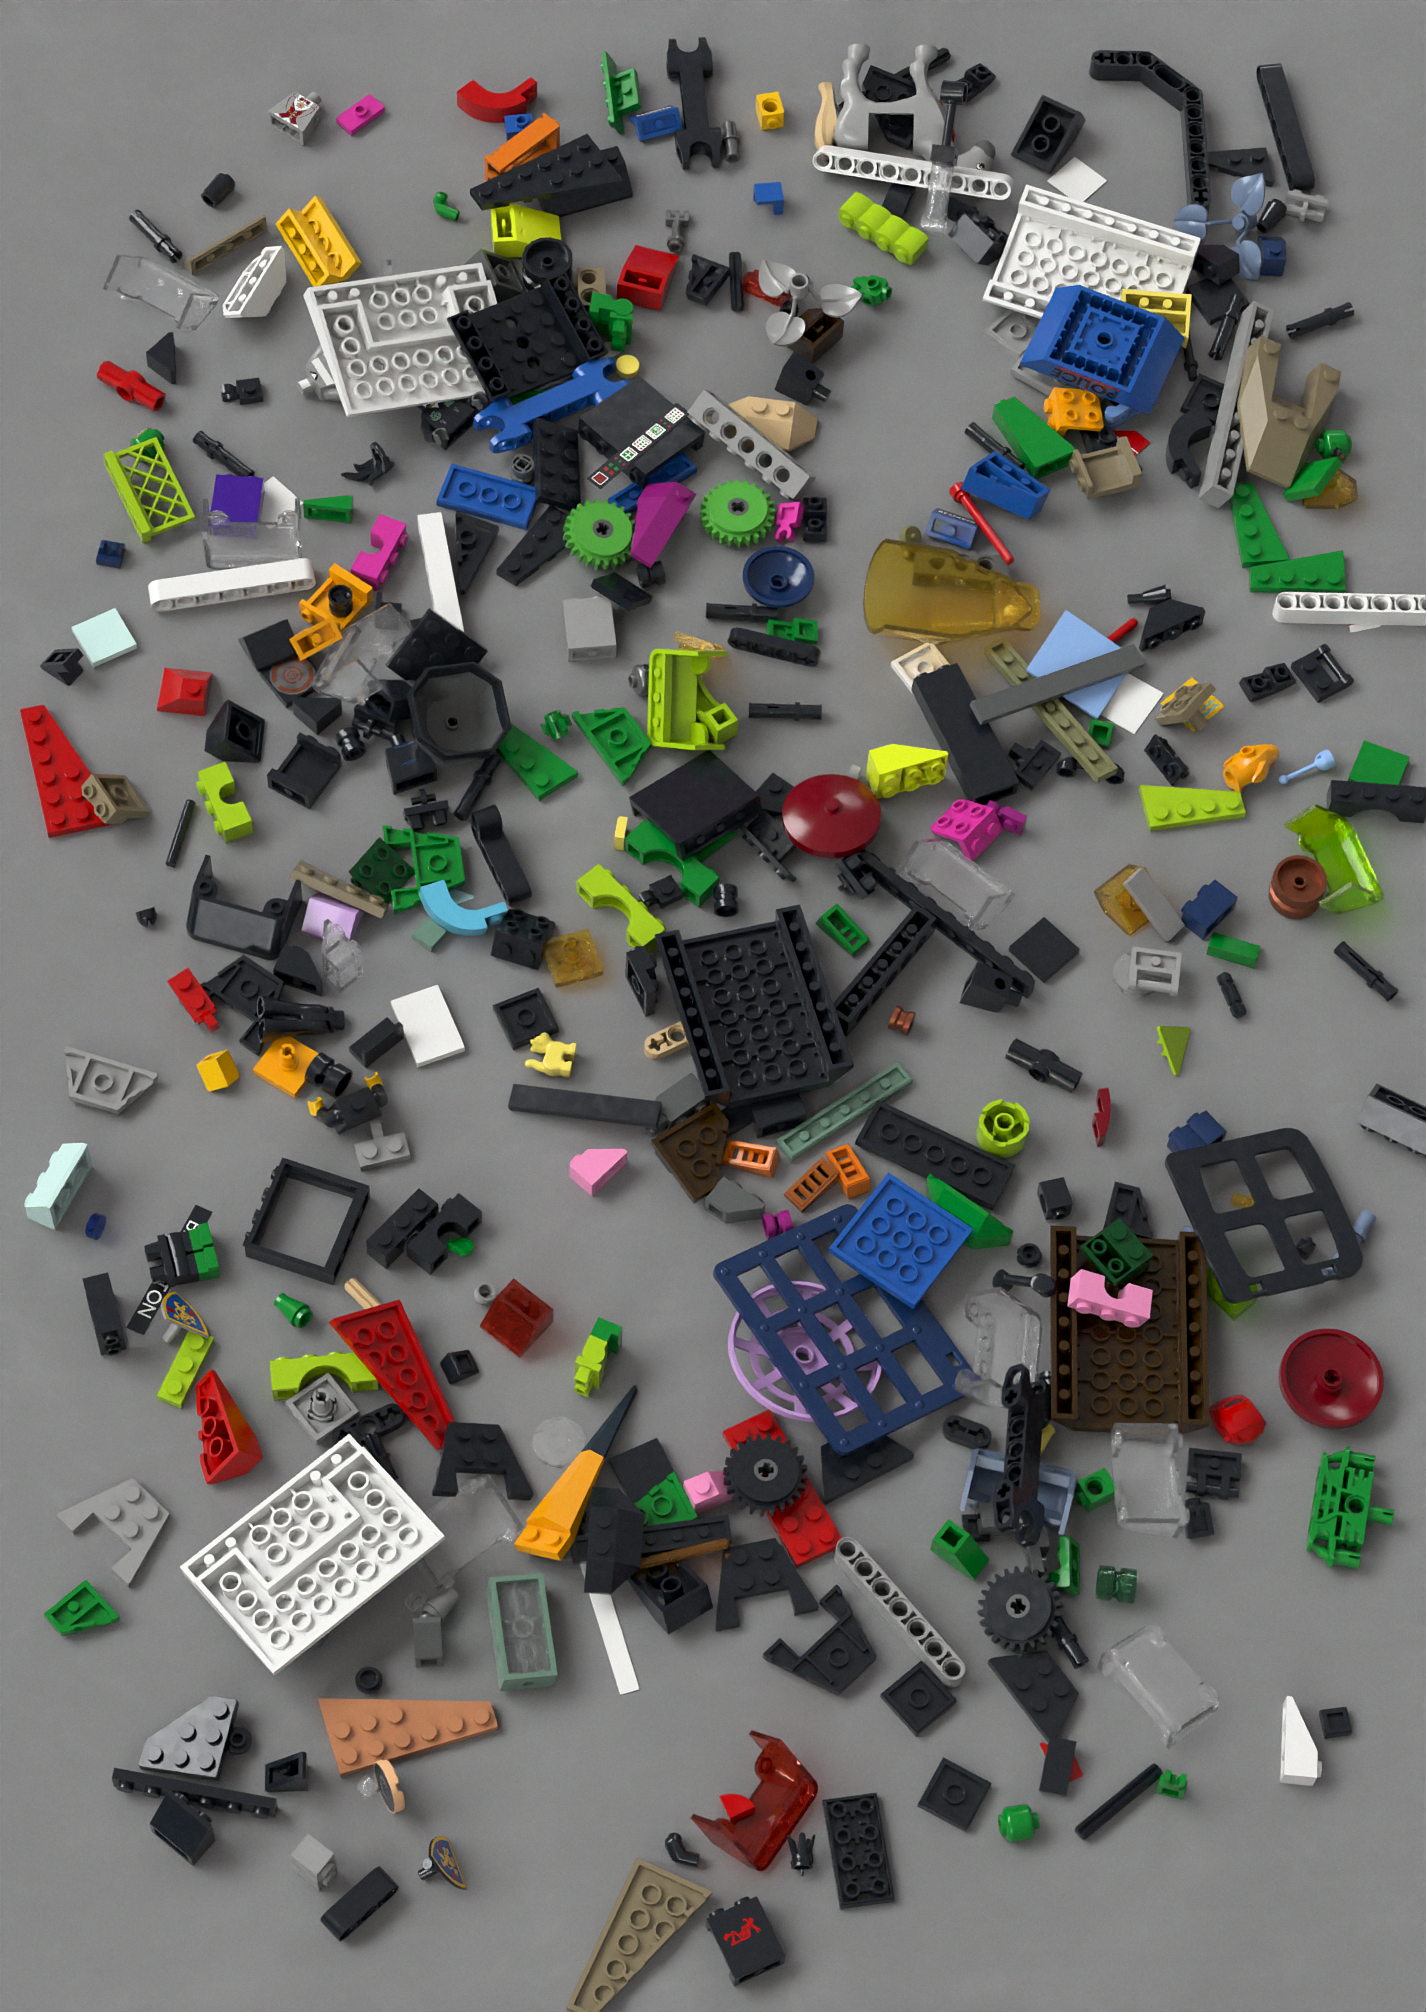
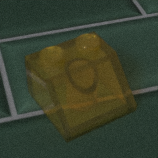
(1118, 902)

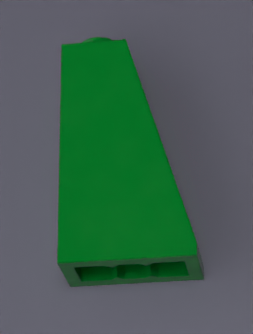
(1031, 438)

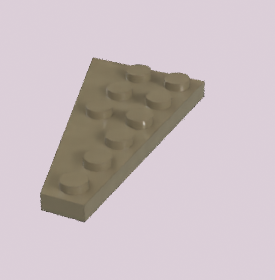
(640, 1924)

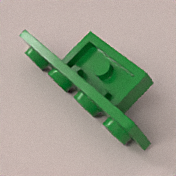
(621, 90)

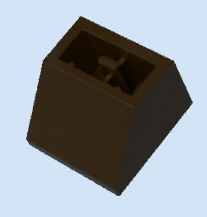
(819, 335)

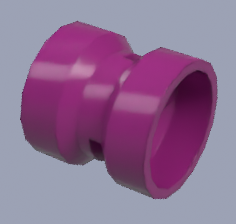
(776, 1224)

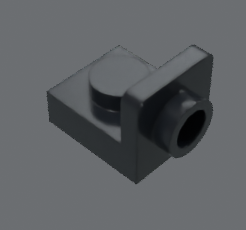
(1200, 1519)

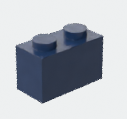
(1208, 909)

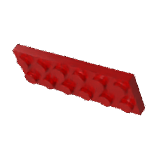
(805, 1528)

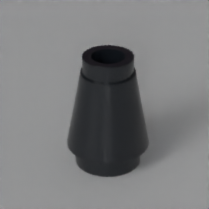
(1271, 215)

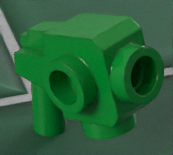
(873, 289)

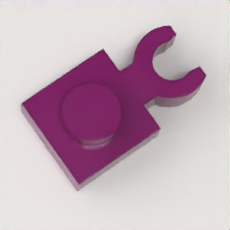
(1009, 818)

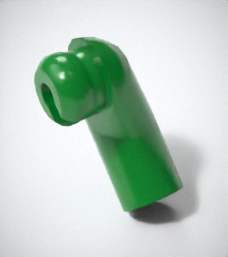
(442, 207)

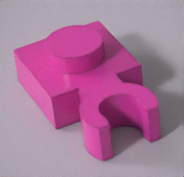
(788, 518)

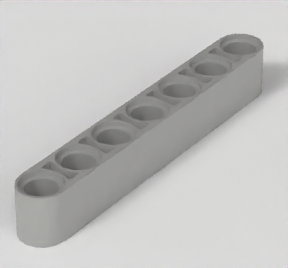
(900, 1624)

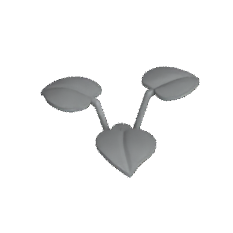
(778, 278)

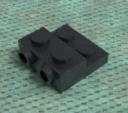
(641, 978)

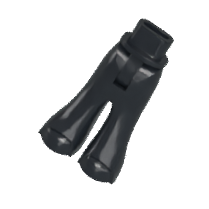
(311, 1019)

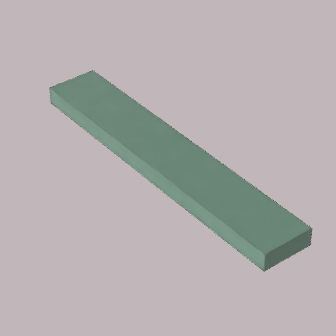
(843, 1111)

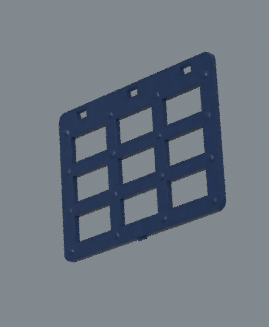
(917, 1324)

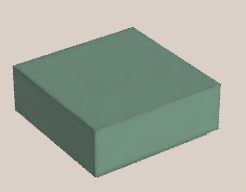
(429, 934)

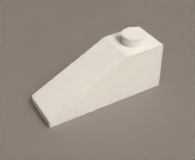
(1298, 1750)

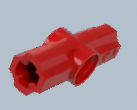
(131, 386)

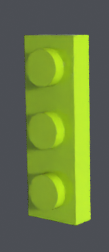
(185, 1369)

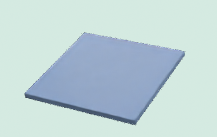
(1071, 644)

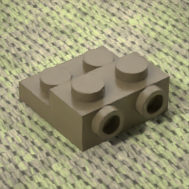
(113, 798)

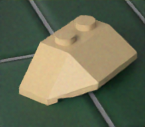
(779, 420)

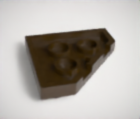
(695, 1150)

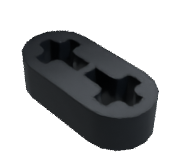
(966, 1432)

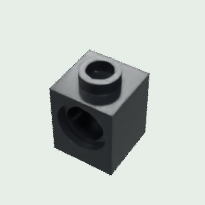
(1054, 1199)

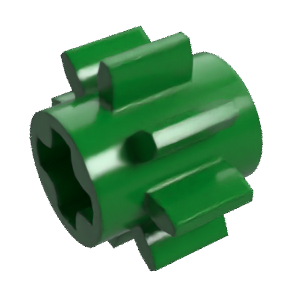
(556, 724)

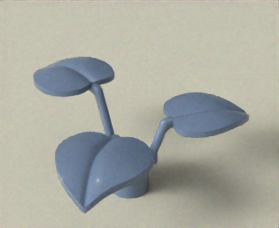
(1249, 196)

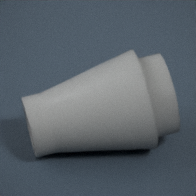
(440, 1604)

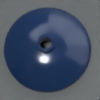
(778, 567)

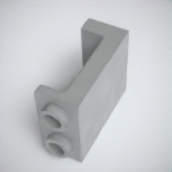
(589, 628)

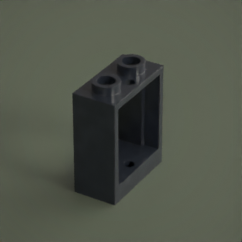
(104, 1314)

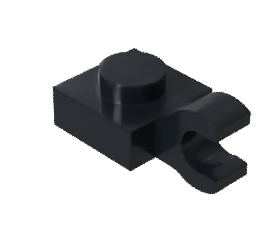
(246, 390)
(662, 892)

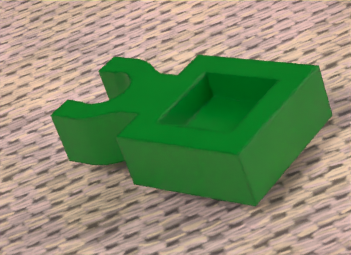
(1172, 1785)

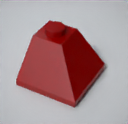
(184, 691)

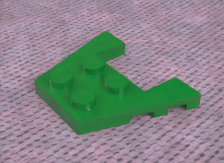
(434, 859)

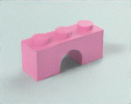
(1089, 1296)

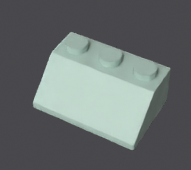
(59, 1184)

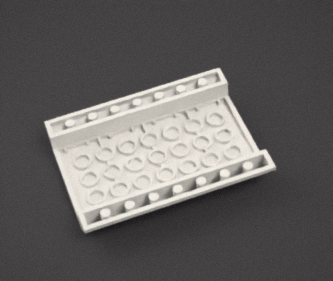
(1078, 243)

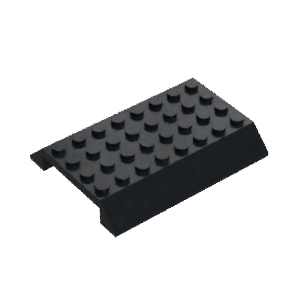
(756, 1010)

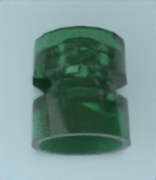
(1116, 1584)

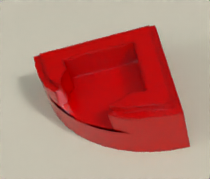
(736, 1806)

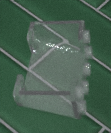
(1147, 1479)

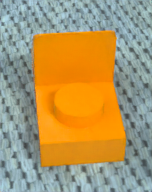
(315, 638)

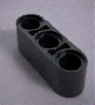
(359, 1903)

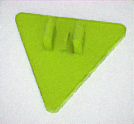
(1174, 1042)

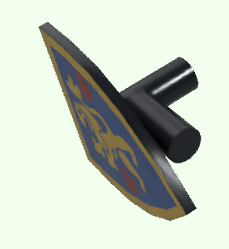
(443, 1861)

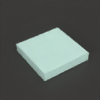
(104, 637)

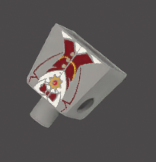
(296, 116)

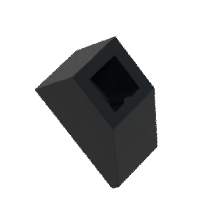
(1216, 262)

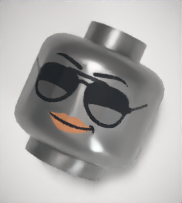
(639, 679)

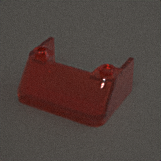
(779, 1803)

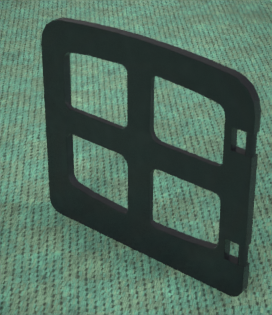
(1267, 1211)

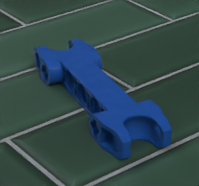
(516, 420)

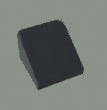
(458, 1366)

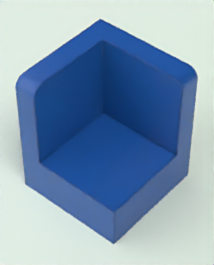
(769, 194)

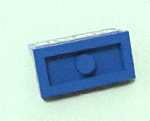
(657, 122)
(952, 528)

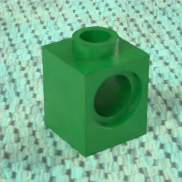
(1100, 1480)

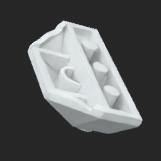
(258, 285)

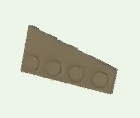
(336, 888)

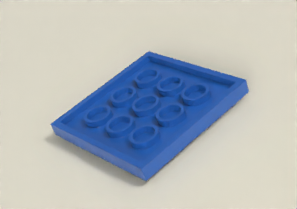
(900, 1240)

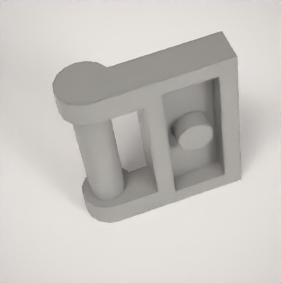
(1154, 963)

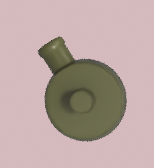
(910, 534)

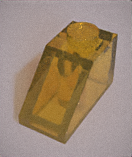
(1337, 494)

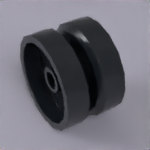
(545, 259)

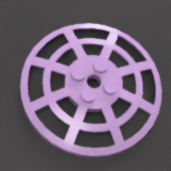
(797, 1342)

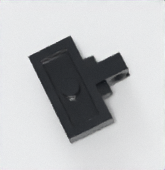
(1033, 763)

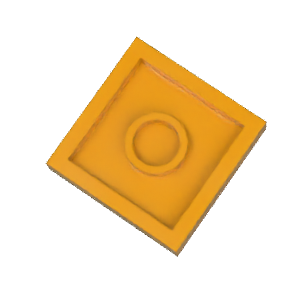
(285, 1065)

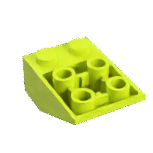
(518, 226)
(904, 768)

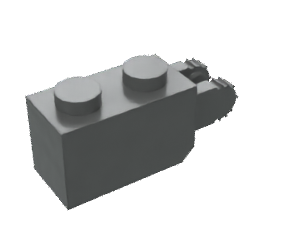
(679, 1103)

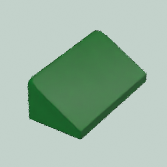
(1233, 950)

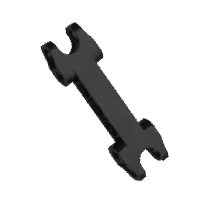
(697, 136)
(1018, 1491)

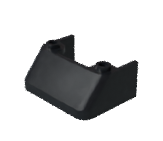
(236, 926)

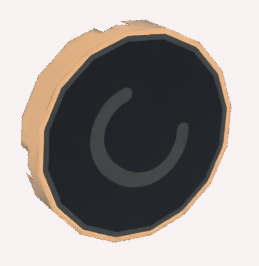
(387, 1782)

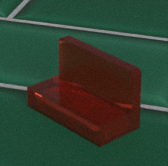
(752, 287)

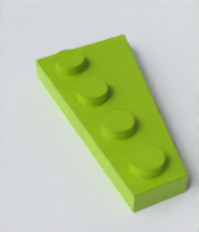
(1187, 806)

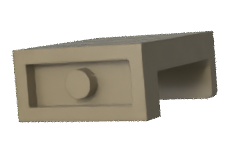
(1106, 470)

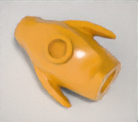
(1249, 765)

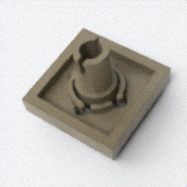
(1186, 706)

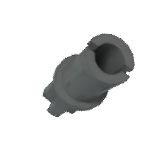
(731, 141)

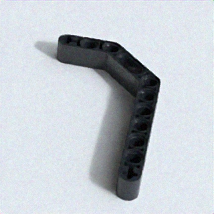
(1178, 92)

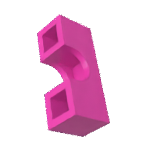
(389, 537)

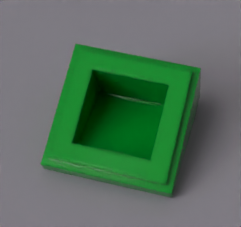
(1101, 732)

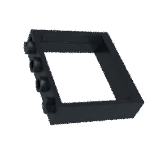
(319, 1178)

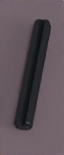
(1118, 1801)

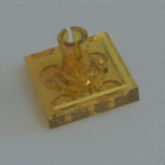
(569, 950)

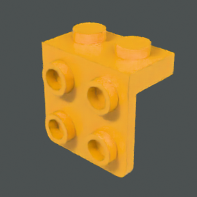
(1073, 410)

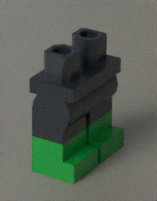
(184, 1257)

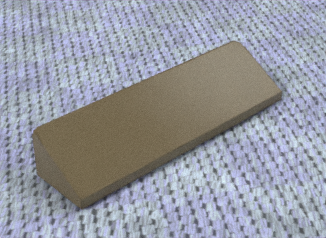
(226, 245)

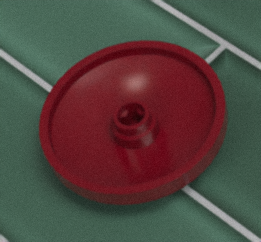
(831, 816)
(1331, 1378)

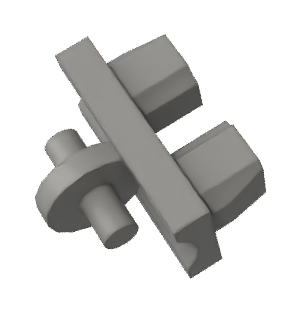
(1306, 206)

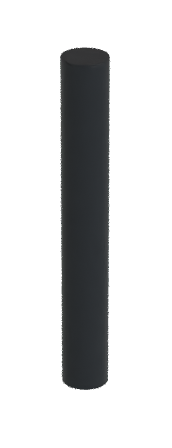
(180, 833)

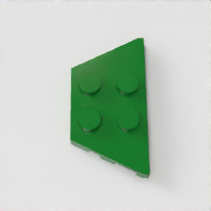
(615, 739)

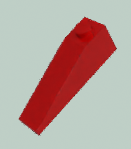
(227, 1439)

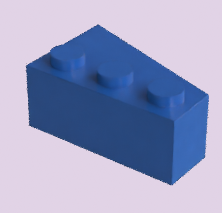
(1005, 486)

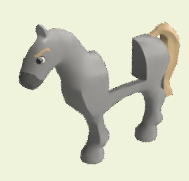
(850, 125)

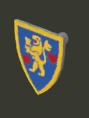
(180, 1315)

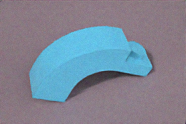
(454, 918)

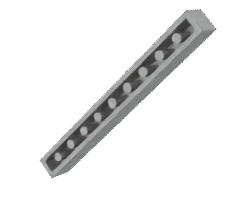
(1227, 441)

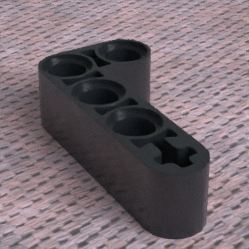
(498, 854)

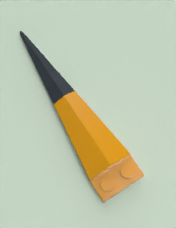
(558, 1516)

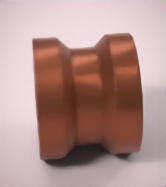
(902, 1020)

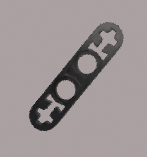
(774, 647)

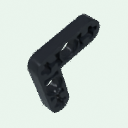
(354, 1426)

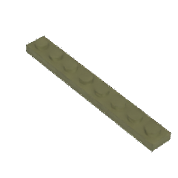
(1054, 714)

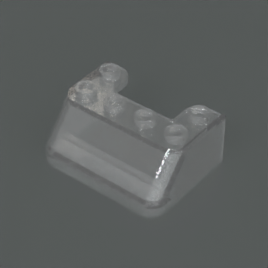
(1006, 1337)

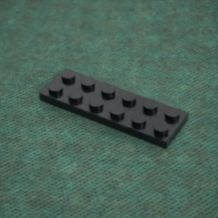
(935, 1152)

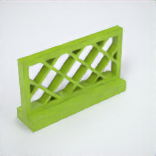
(132, 501)

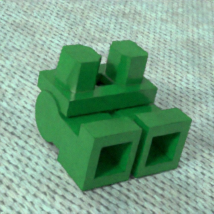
(612, 319)

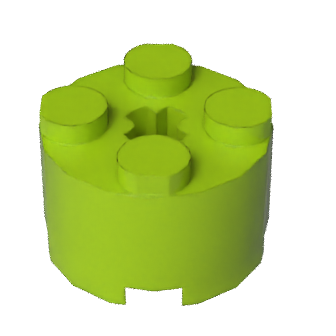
(1003, 1128)

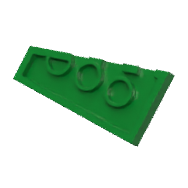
(666, 1503)

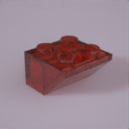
(517, 1318)

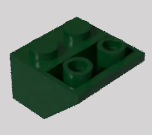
(1117, 1253)

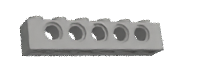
(800, 477)

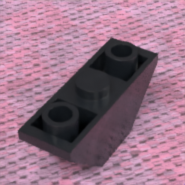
(1169, 621)

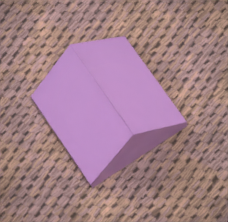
(338, 912)

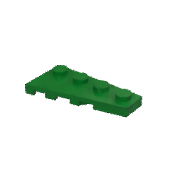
(1253, 529)
(1307, 574)
(534, 764)

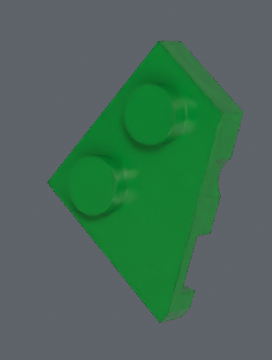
(80, 1611)

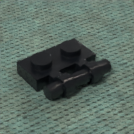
(1213, 1465)

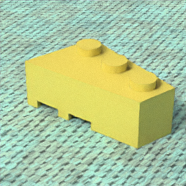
(1172, 306)

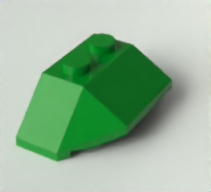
(987, 1229)

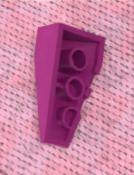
(658, 515)

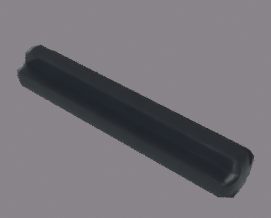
(736, 281)

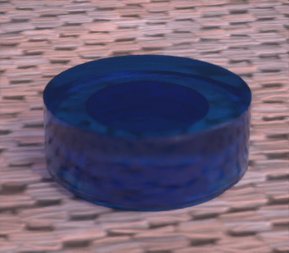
(95, 1226)

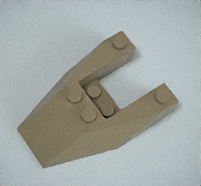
(1273, 430)

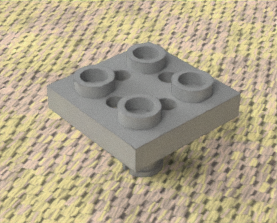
(323, 1393)

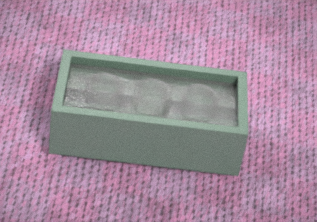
(521, 1632)

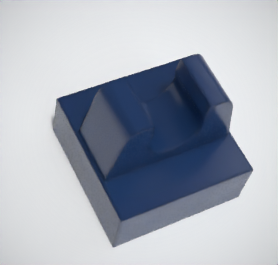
(110, 554)

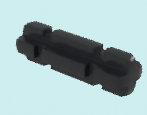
(1231, 995)

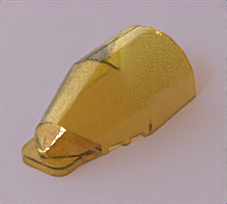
(941, 596)

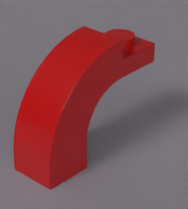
(494, 106)

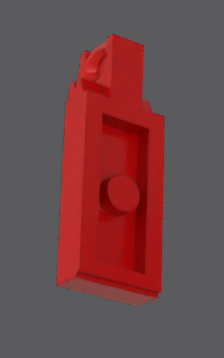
(194, 999)

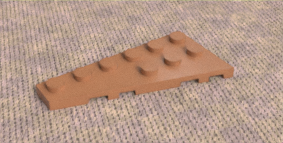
(396, 1729)

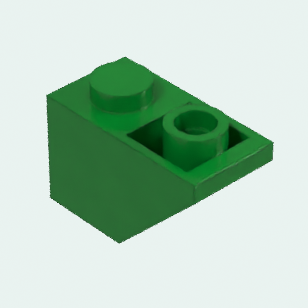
(959, 1550)

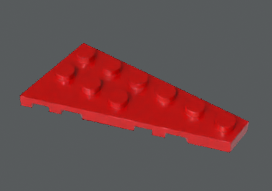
(58, 775)

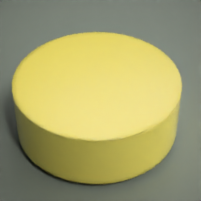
(627, 366)

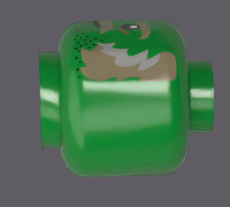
(144, 435)

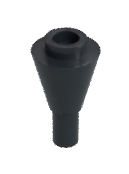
(1151, 597)

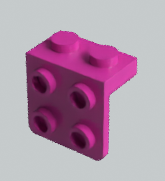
(970, 825)

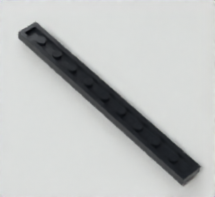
(947, 924)

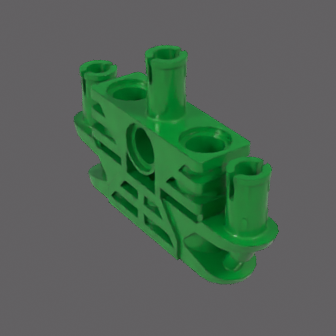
(1325, 1507)

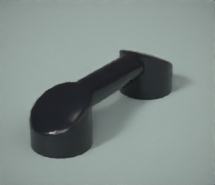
(1068, 766)
(1040, 1283)

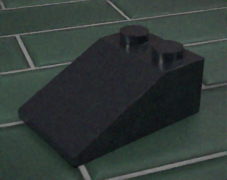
(1048, 134)
(671, 1593)

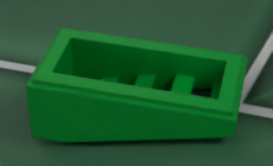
(330, 508)
(842, 918)

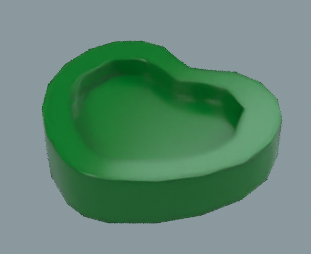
(461, 1245)

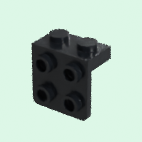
(522, 938)

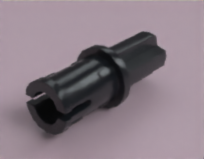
(379, 1453)

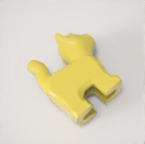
(556, 1053)

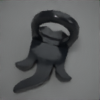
(373, 468)

